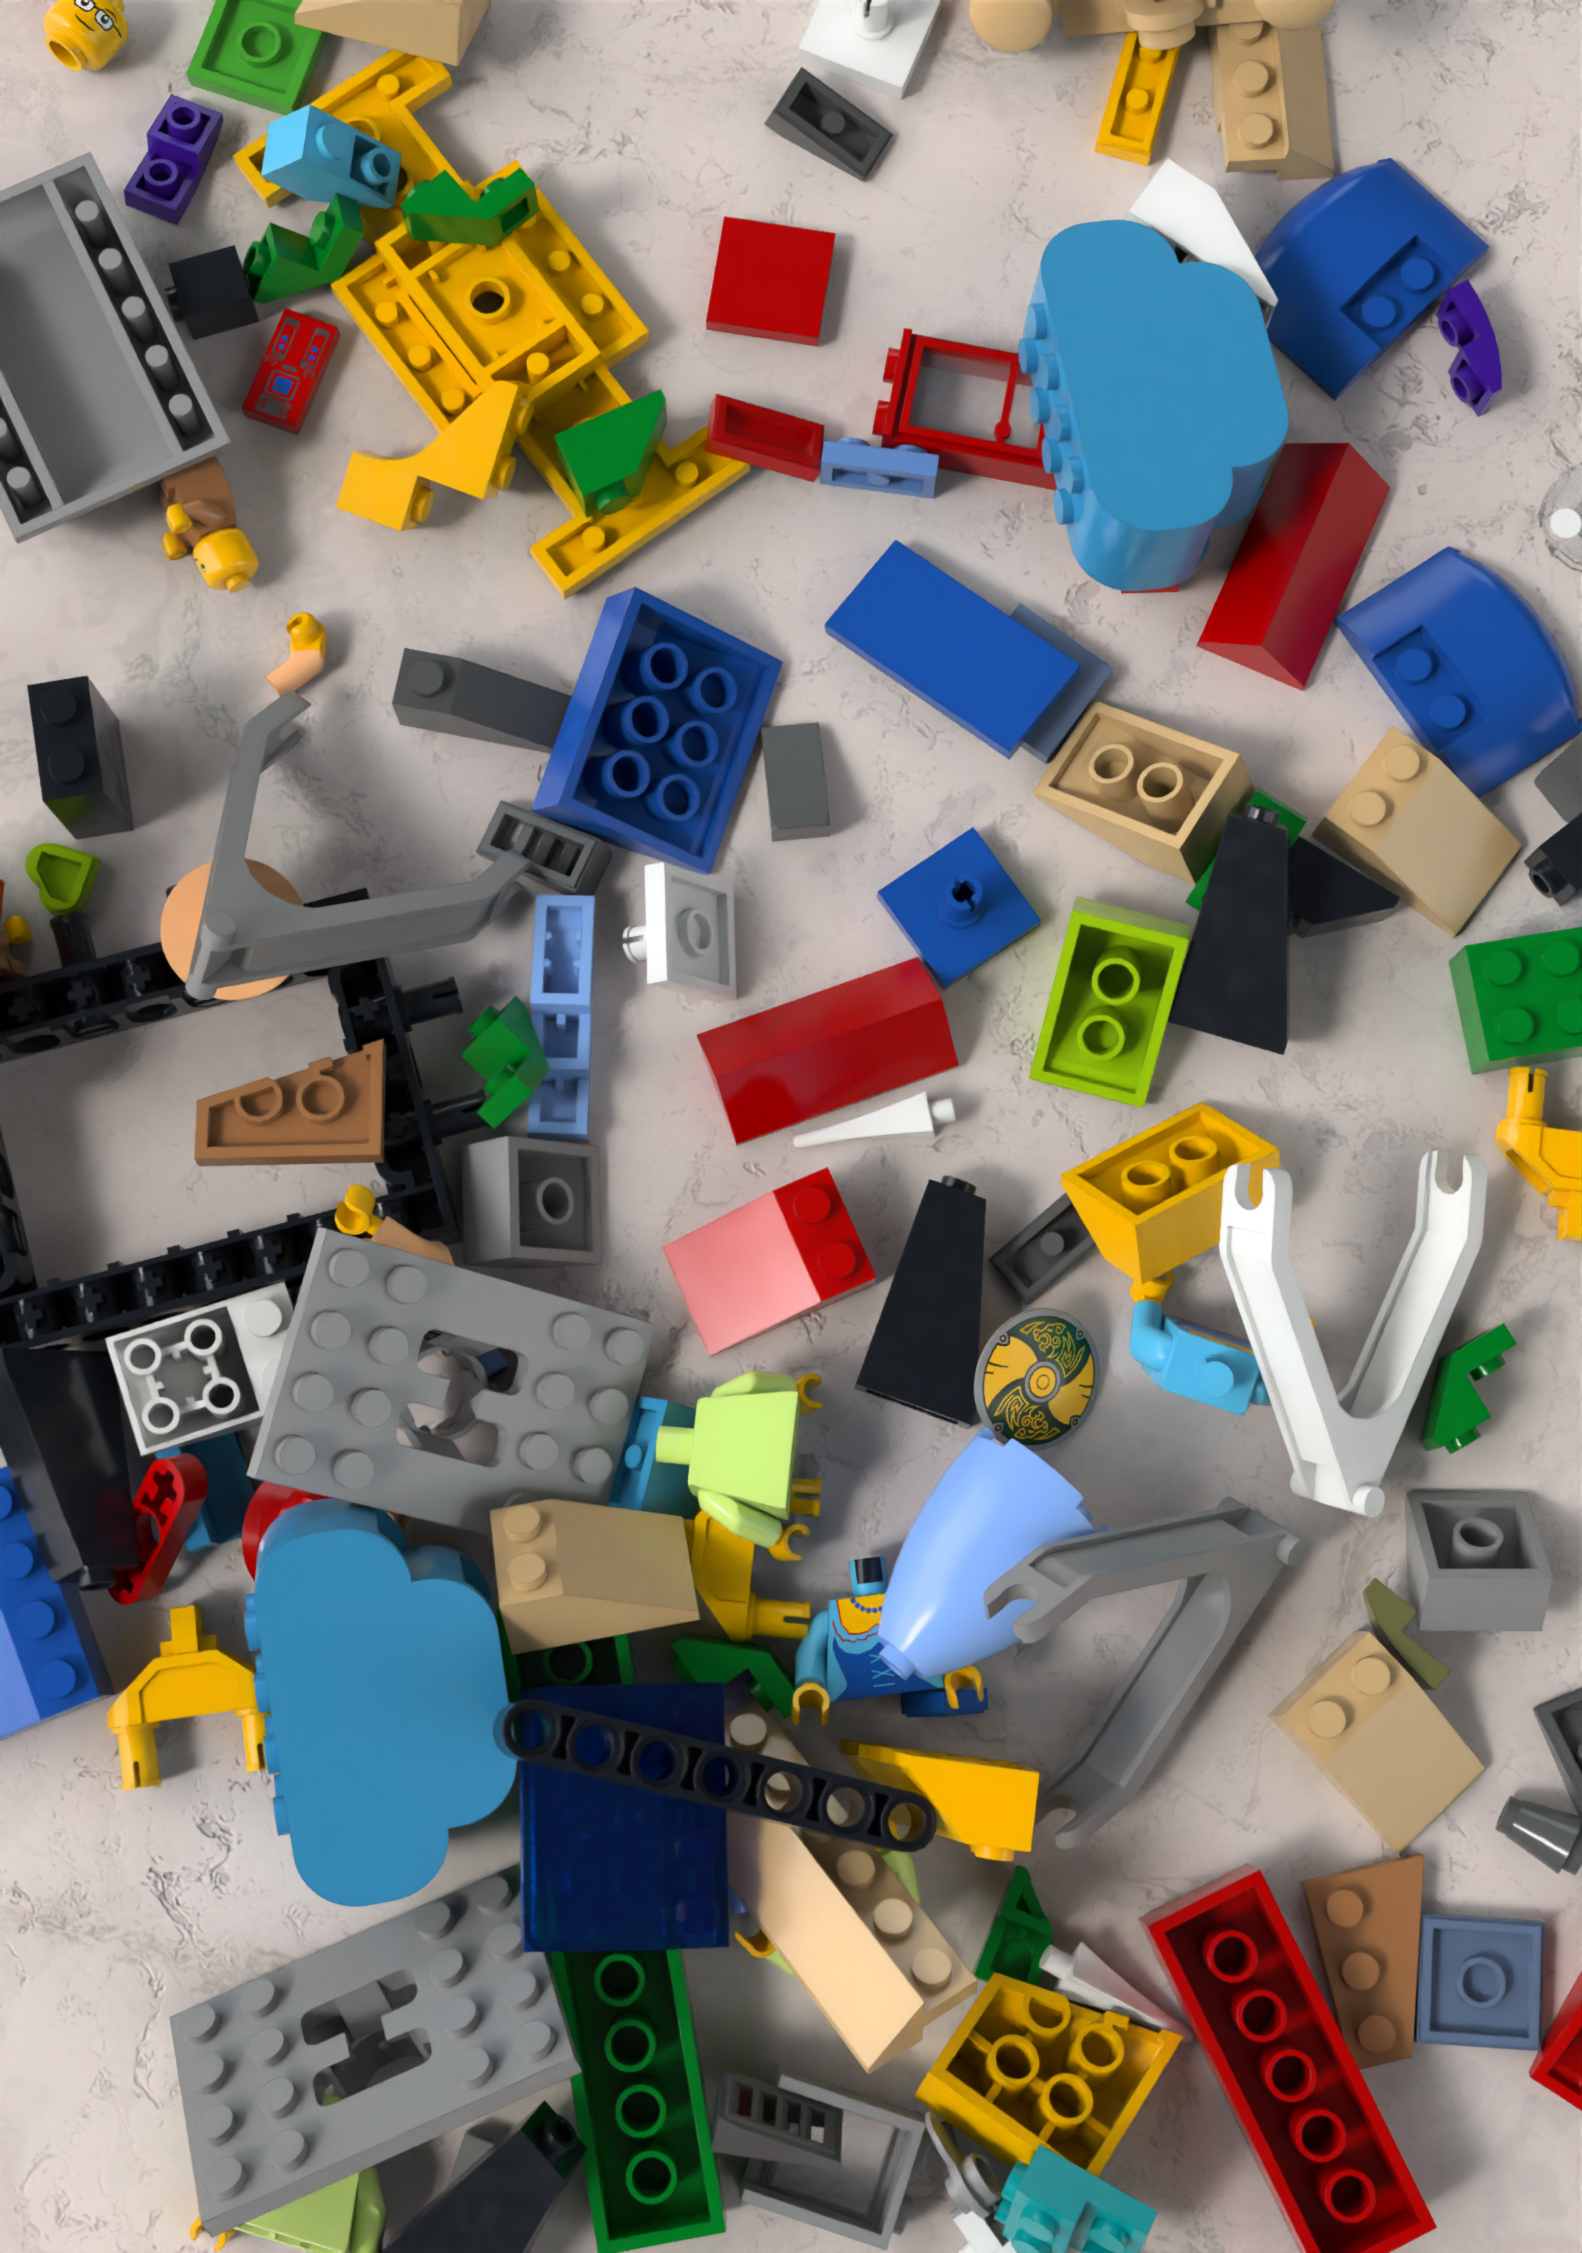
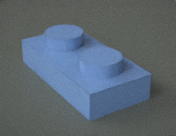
(865, 467)

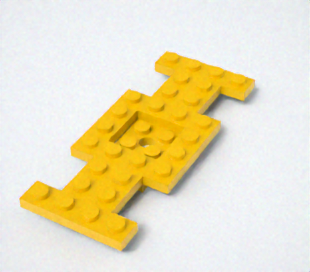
(554, 330)

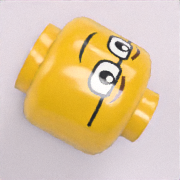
(85, 32)

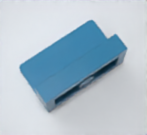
(641, 1480)
(227, 1494)

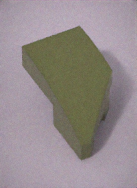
(1388, 1619)

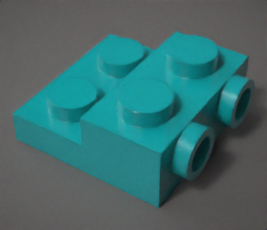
(1064, 2206)

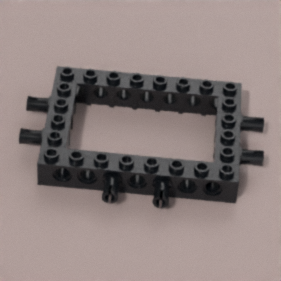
(139, 988)

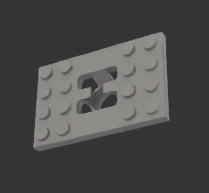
(356, 1369)
(257, 2085)

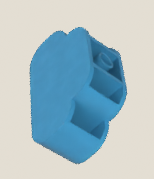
(1148, 400)
(376, 1696)

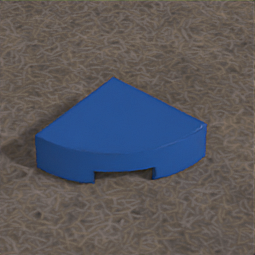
(935, 1703)

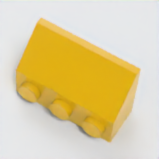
(1163, 1189)

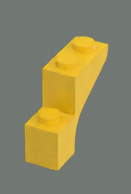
(466, 456)

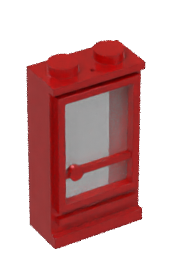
(965, 407)

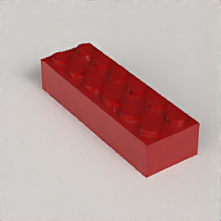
(1285, 2068)

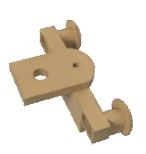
(1160, 24)

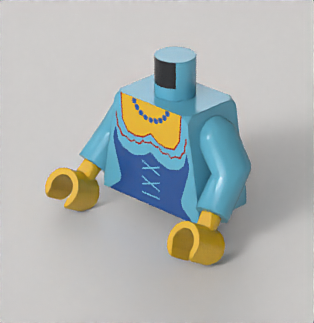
(1191, 1356)
(842, 1651)

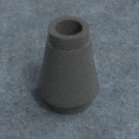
(1544, 1832)

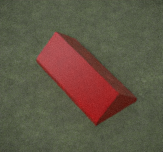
(1296, 561)
(829, 1050)

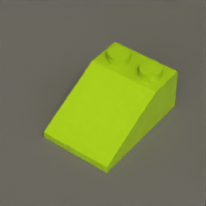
(1110, 1001)

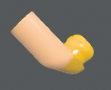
(306, 654)

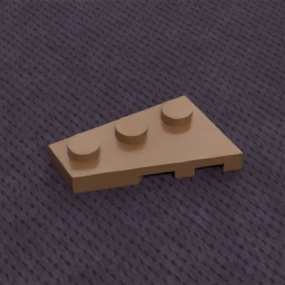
(302, 1118)
(1369, 1953)

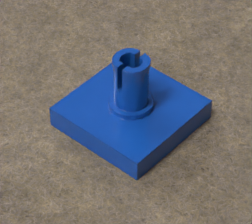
(958, 908)

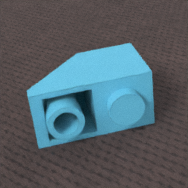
(324, 156)

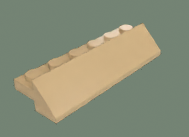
(1271, 99)
(839, 1916)

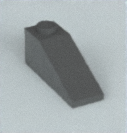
(476, 702)

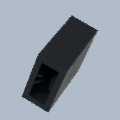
(80, 757)

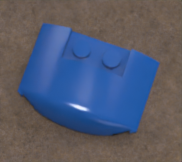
(1360, 269)
(1467, 668)

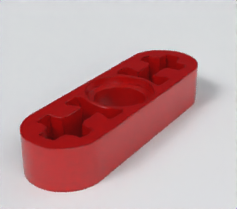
(173, 1496)

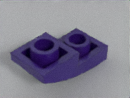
(175, 160)
(1477, 366)

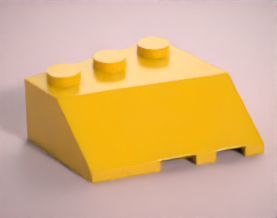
(974, 1798)
(1044, 2074)

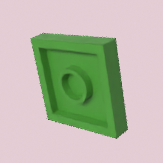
(257, 54)

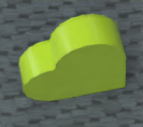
(63, 877)

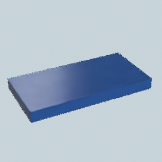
(952, 649)

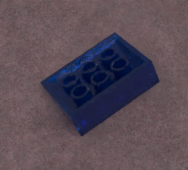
(615, 1861)

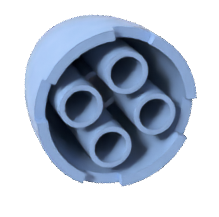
(971, 1530)

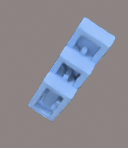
(563, 1015)

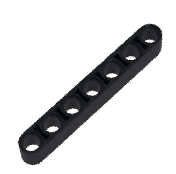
(747, 1776)

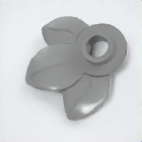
(971, 2179)

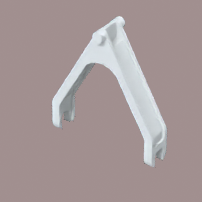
(1348, 1439)

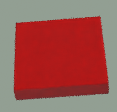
(770, 281)

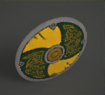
(1037, 1378)

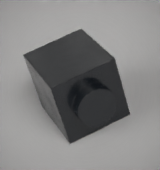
(211, 293)

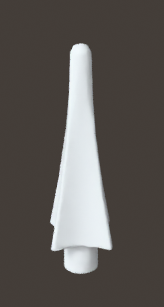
(904, 1119)
(1092, 1982)

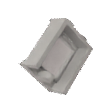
(877, 2157)

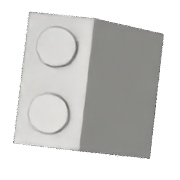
(531, 1204)
(1475, 1562)

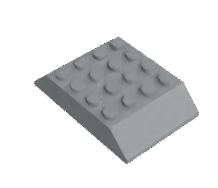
(88, 358)

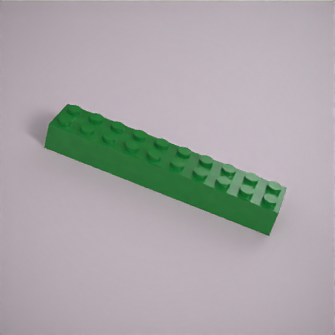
(635, 2039)

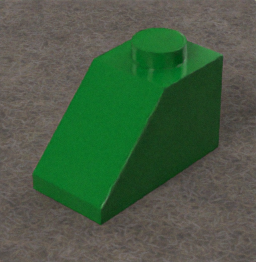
(612, 453)

